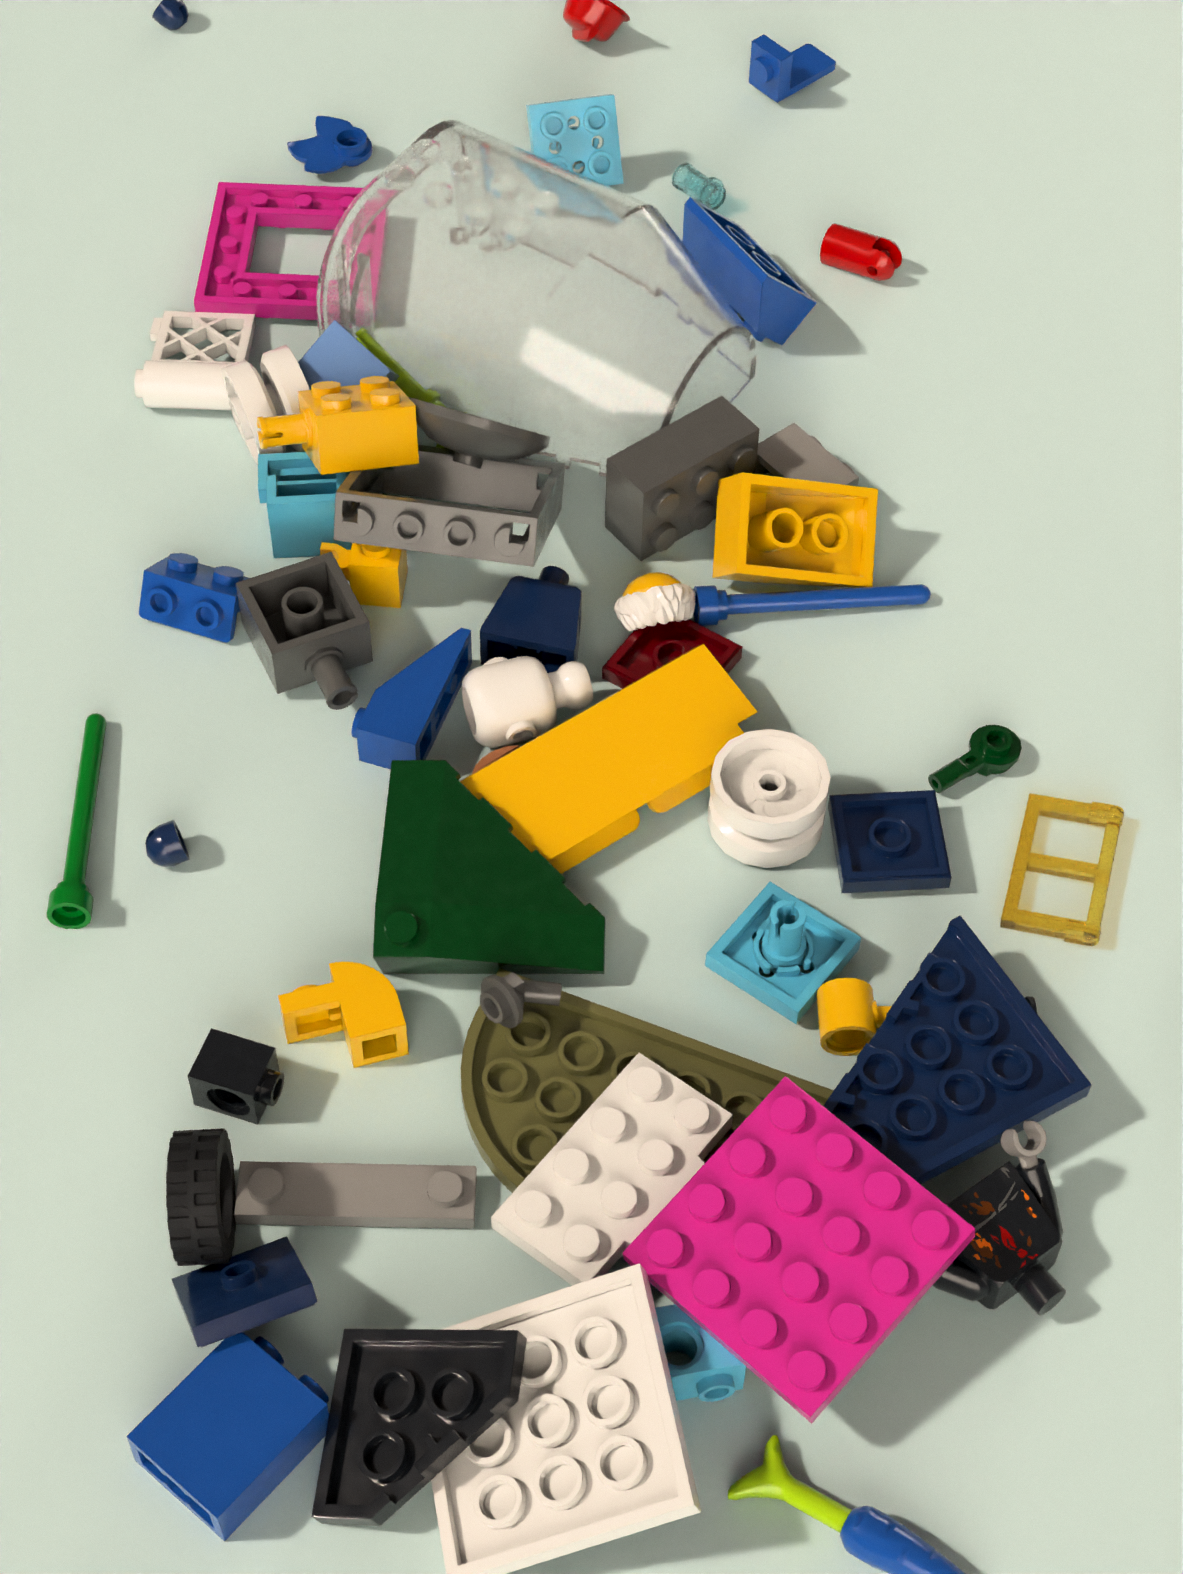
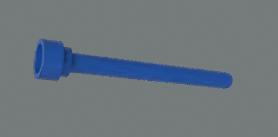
(716, 605)

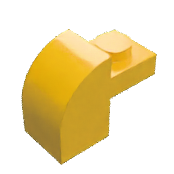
(355, 1002)

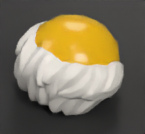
(653, 600)

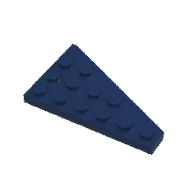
(955, 1064)

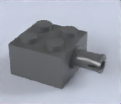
(307, 627)

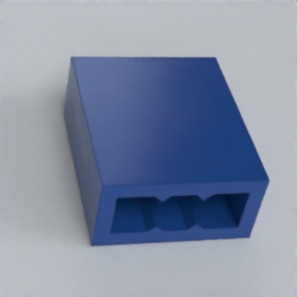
(231, 1431)

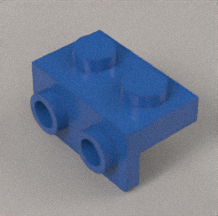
(192, 596)

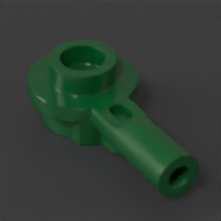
(991, 751)

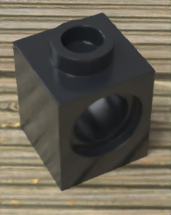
(235, 1076)

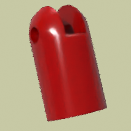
(860, 252)

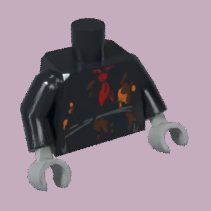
(1014, 1231)

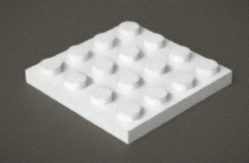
(585, 1447)

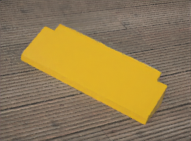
(639, 746)

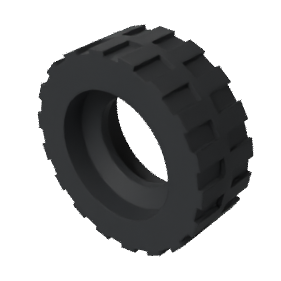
(201, 1197)

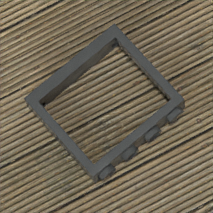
(449, 528)

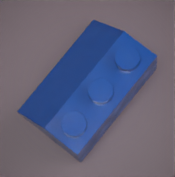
(745, 274)

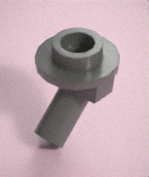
(504, 997)

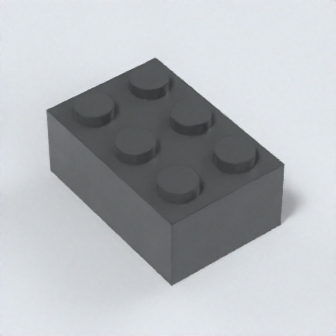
(671, 477)

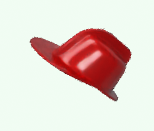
(593, 19)

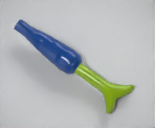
(863, 1530)

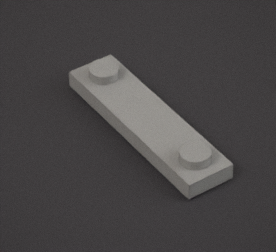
(356, 1195)

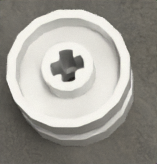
(253, 398)
(768, 798)

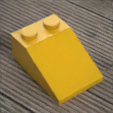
(794, 531)

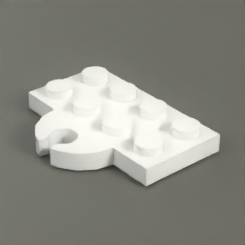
(612, 1172)

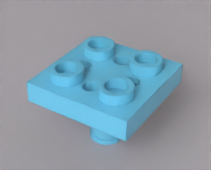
(597, 117)
(790, 938)

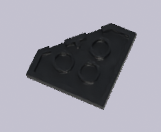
(406, 1411)

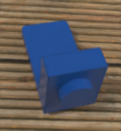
(783, 72)

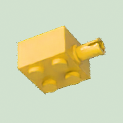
(348, 426)

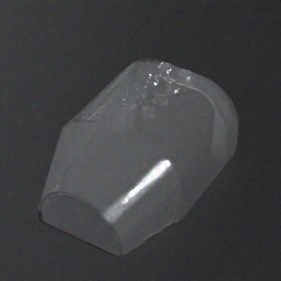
(532, 295)

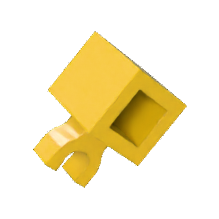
(374, 572)

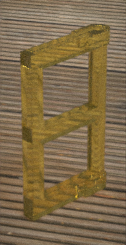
(1070, 930)

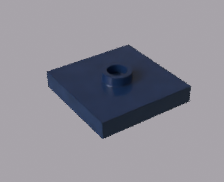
(889, 841)
(245, 1292)

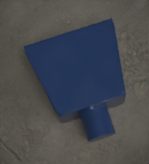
(535, 620)

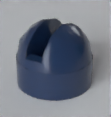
(171, 14)
(166, 845)

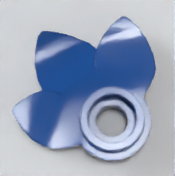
(333, 147)

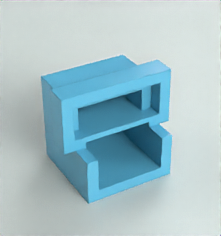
(298, 503)

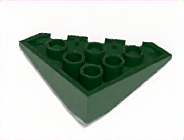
(467, 892)

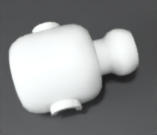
(519, 699)

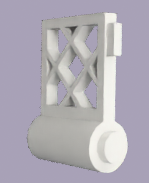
(196, 379)

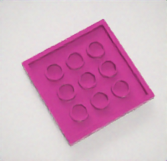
(799, 1247)

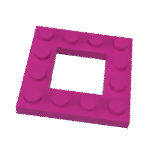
(238, 210)

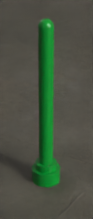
(71, 902)

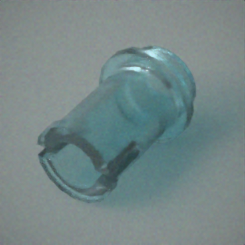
(699, 186)

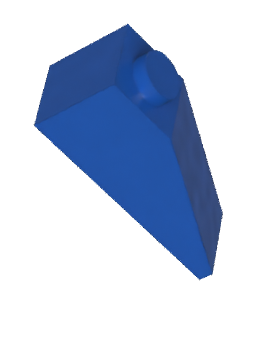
(413, 704)

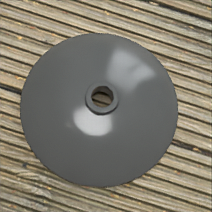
(476, 437)

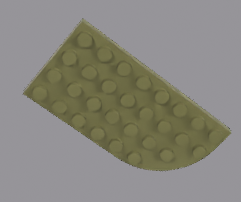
(540, 1077)

